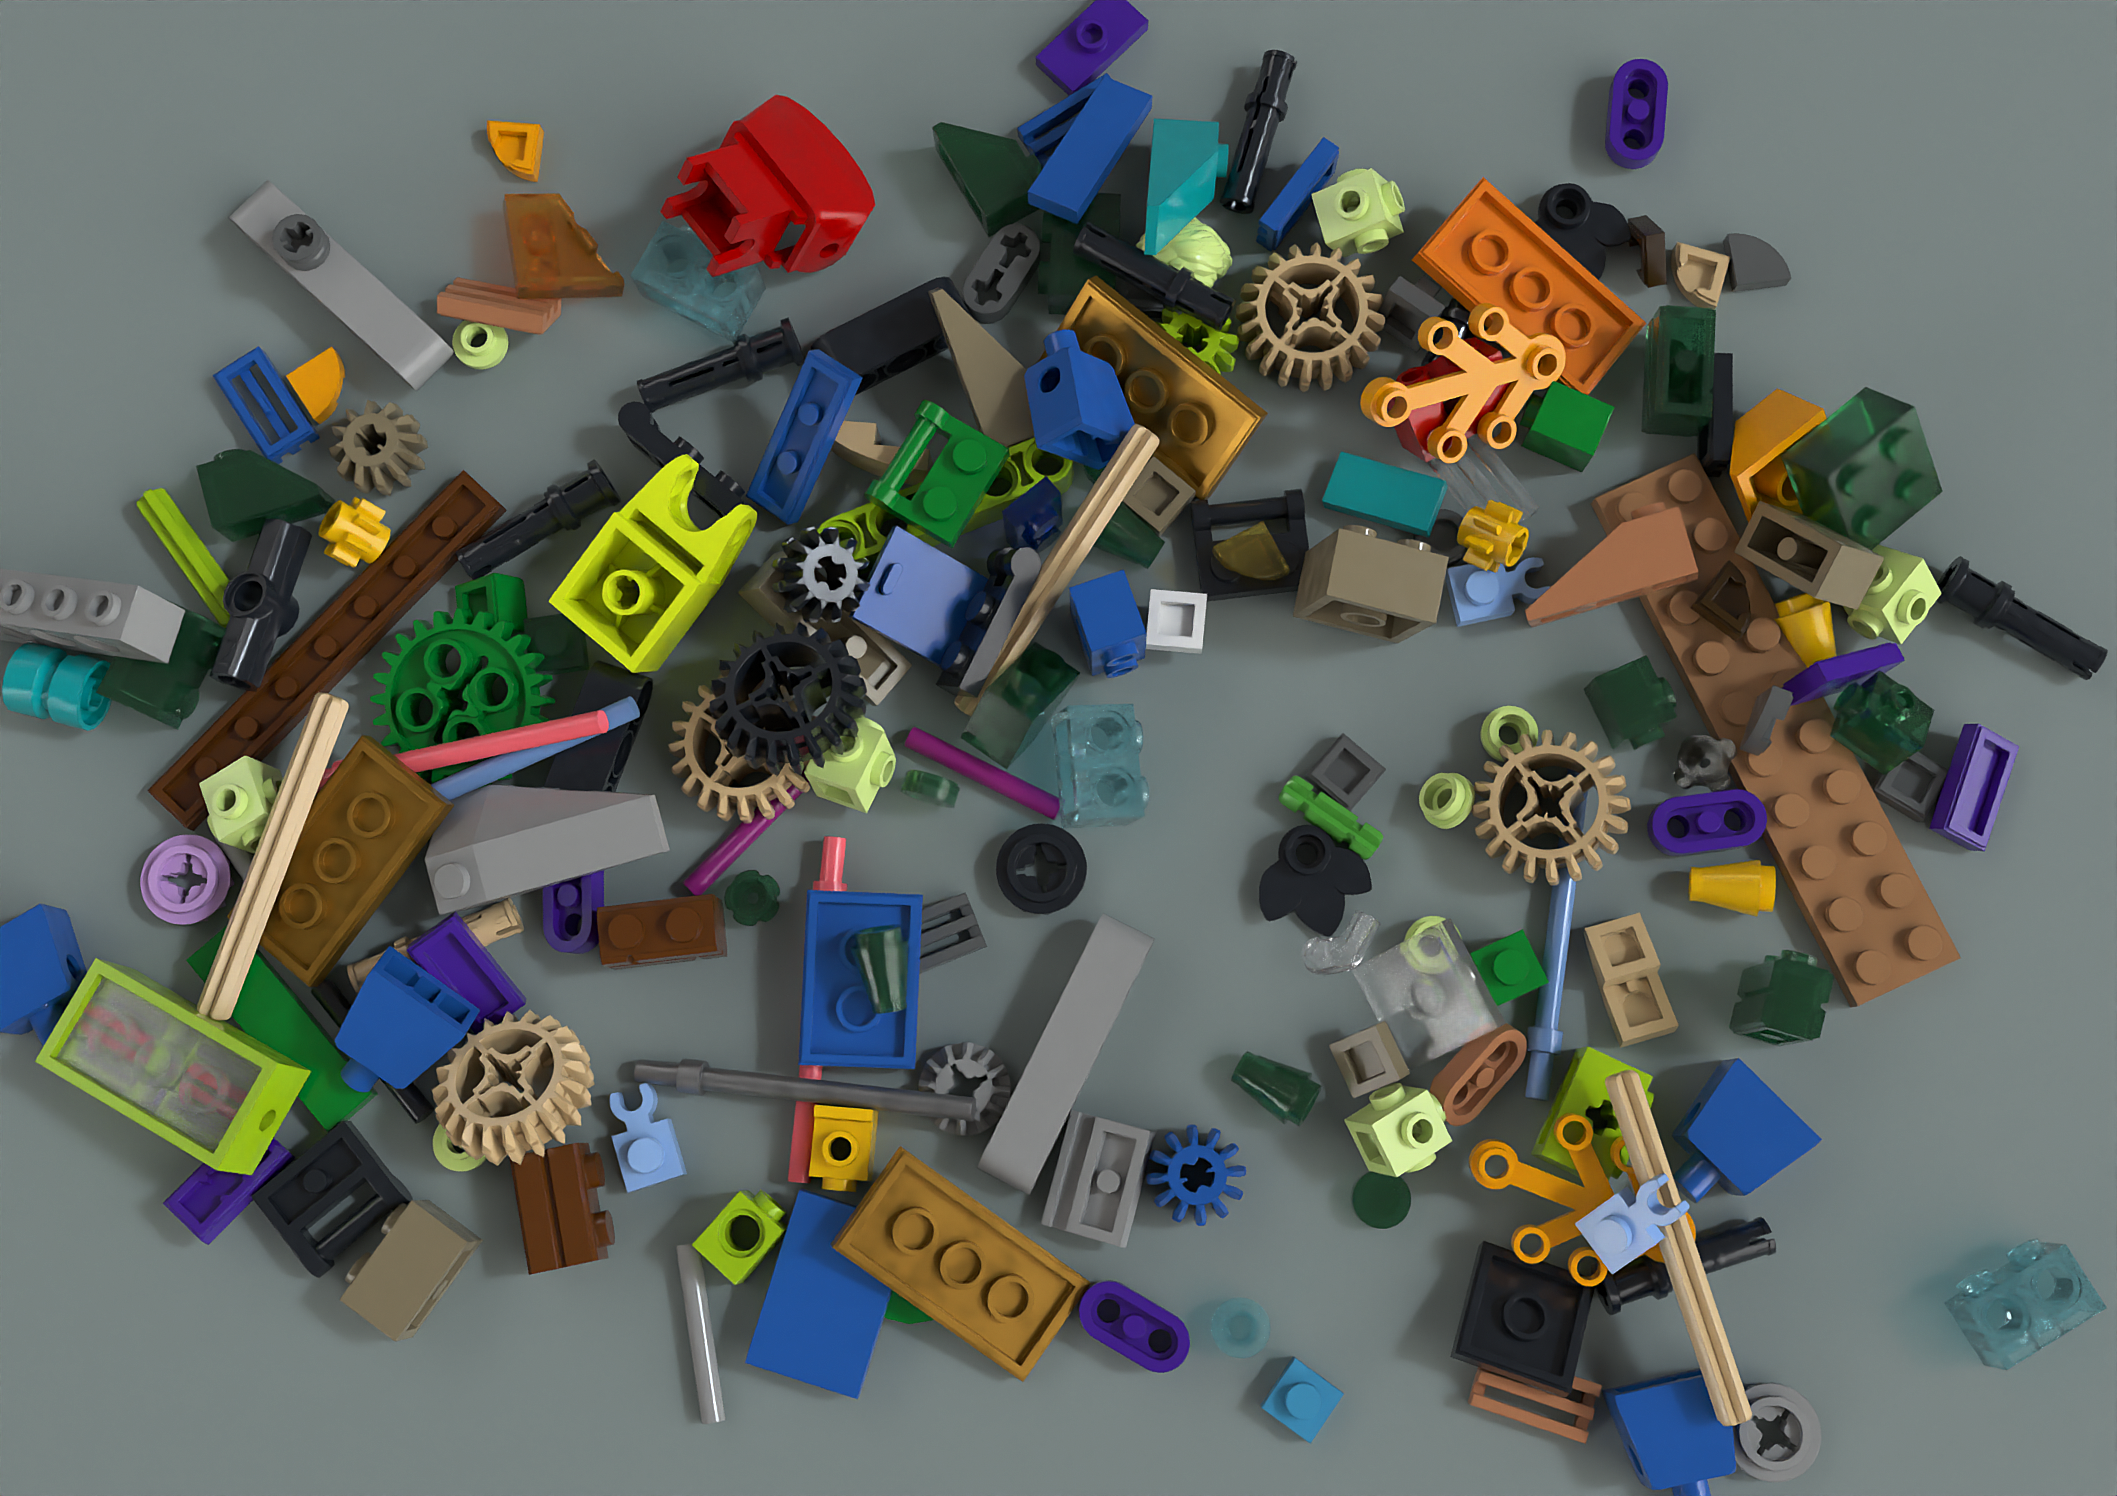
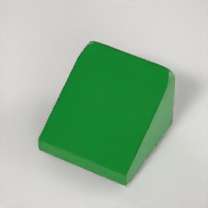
(495, 594)

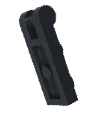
(717, 493)
(989, 620)

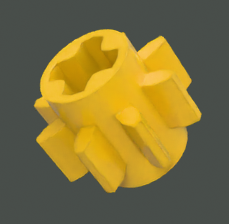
(354, 532)
(1492, 536)

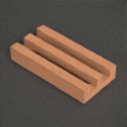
(497, 306)
(1583, 1410)

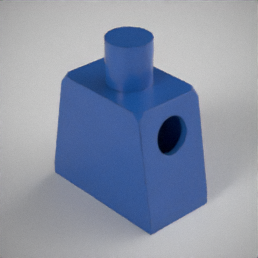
(1076, 403)
(38, 970)
(400, 1024)
(1737, 1134)
(1672, 1432)

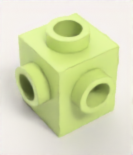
(1359, 212)
(1896, 598)
(859, 772)
(241, 801)
(1399, 1129)

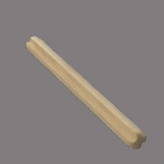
(1072, 549)
(272, 856)
(1680, 1252)

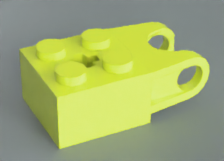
(668, 559)

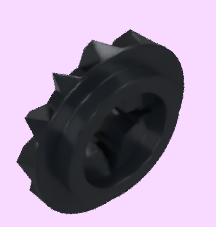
(1058, 848)

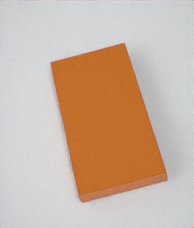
(1504, 259)

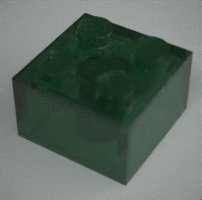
(1864, 468)

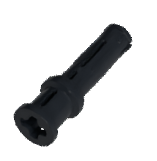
(747, 358)
(559, 509)
(1996, 606)
(1650, 1278)

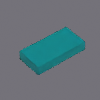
(1384, 494)

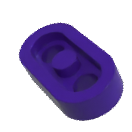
(1634, 117)
(1704, 822)
(564, 907)
(1133, 1326)

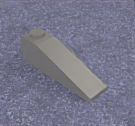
(530, 838)

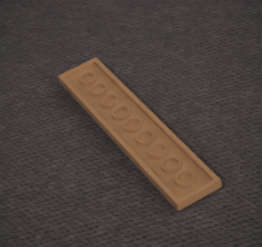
(1817, 801)

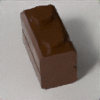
(661, 931)
(562, 1207)

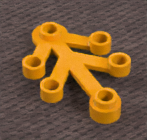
(1473, 383)
(1580, 1198)

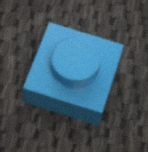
(1301, 1399)

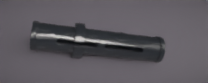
(1264, 111)
(1163, 281)

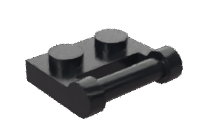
(1223, 583)
(321, 1182)

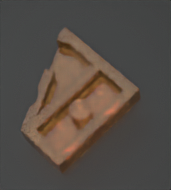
(553, 252)

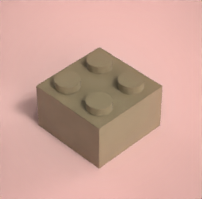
(1371, 584)

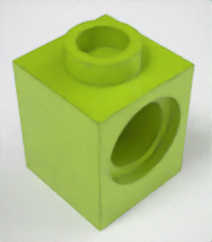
(718, 1243)

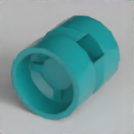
(56, 685)

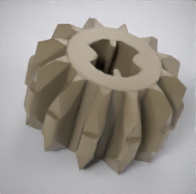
(365, 434)

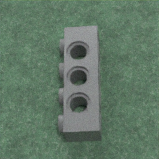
(87, 615)

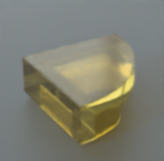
(1252, 554)

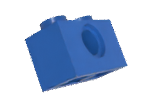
(1108, 624)

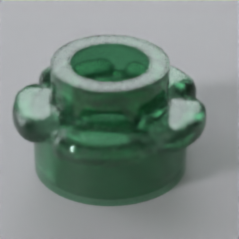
(737, 898)

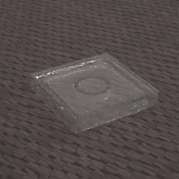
(1429, 994)

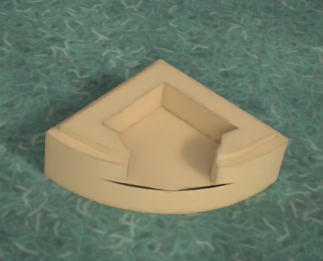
(1699, 274)

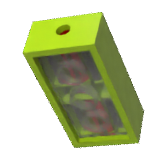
(173, 1067)

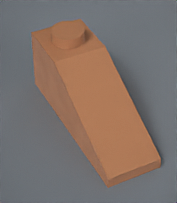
(1630, 562)

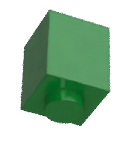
(1565, 425)
(1509, 967)

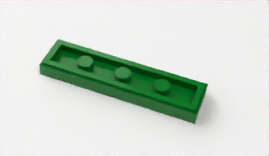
(280, 1020)

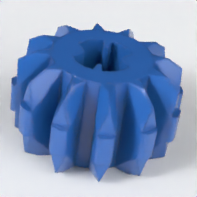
(1202, 1193)

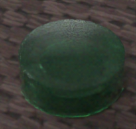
(930, 788)
(1380, 1200)

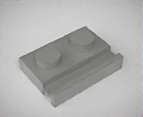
(1098, 1178)

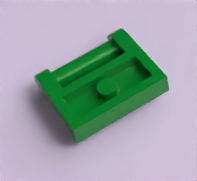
(953, 483)

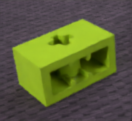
(1583, 1090)

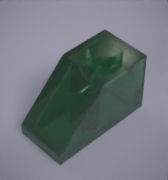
(989, 173)
(248, 488)

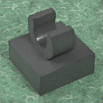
(1408, 307)

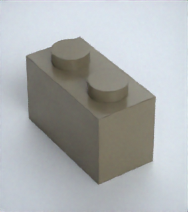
(1809, 555)
(409, 1268)

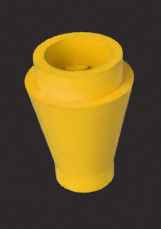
(1807, 627)
(1735, 886)

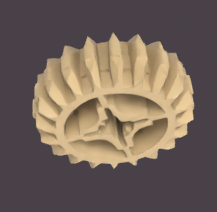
(1281, 287)
(717, 788)
(1569, 789)
(496, 1118)

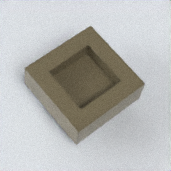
(1158, 496)
(1369, 1059)

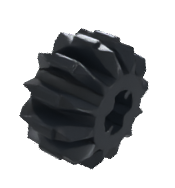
(813, 553)

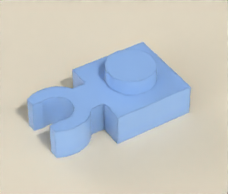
(1489, 595)
(648, 1148)
(1628, 1224)

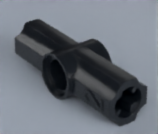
(261, 605)

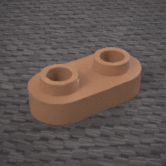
(1478, 1073)

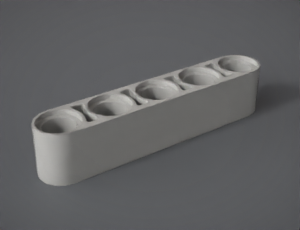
(350, 293)
(1065, 1054)

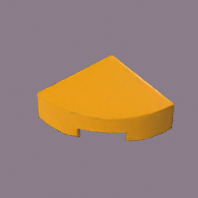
(517, 147)
(319, 383)

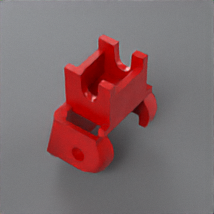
(768, 172)

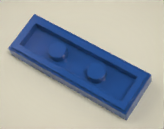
(1090, 150)
(803, 436)

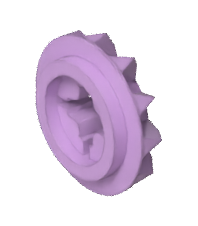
(173, 859)

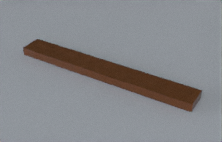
(332, 644)

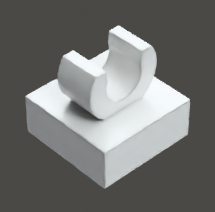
(1176, 621)

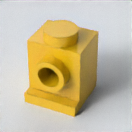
(860, 1129)

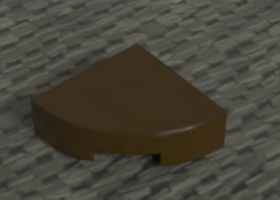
(1652, 250)
(1726, 602)

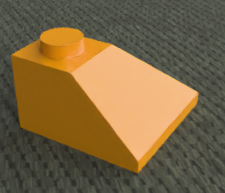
(1758, 445)

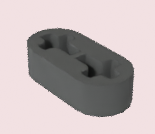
(992, 265)

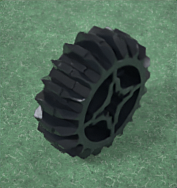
(825, 674)

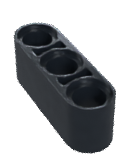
(890, 335)
(602, 759)

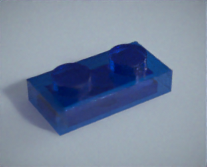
(1034, 517)

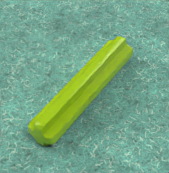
(186, 550)

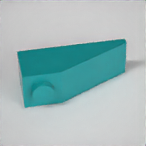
(1181, 176)

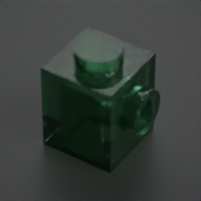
(1632, 704)
(1881, 721)

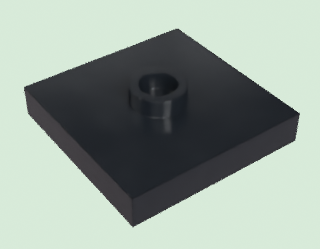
(1523, 1320)

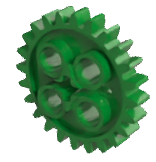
(423, 672)

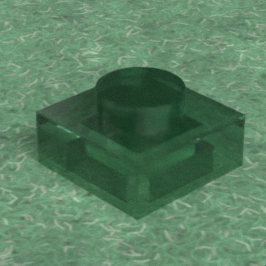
(559, 642)

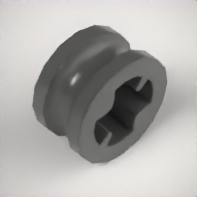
(296, 227)

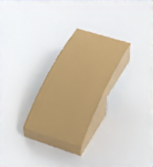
(861, 446)
(1629, 980)

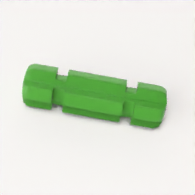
(1330, 816)

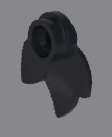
(1588, 232)
(1316, 888)

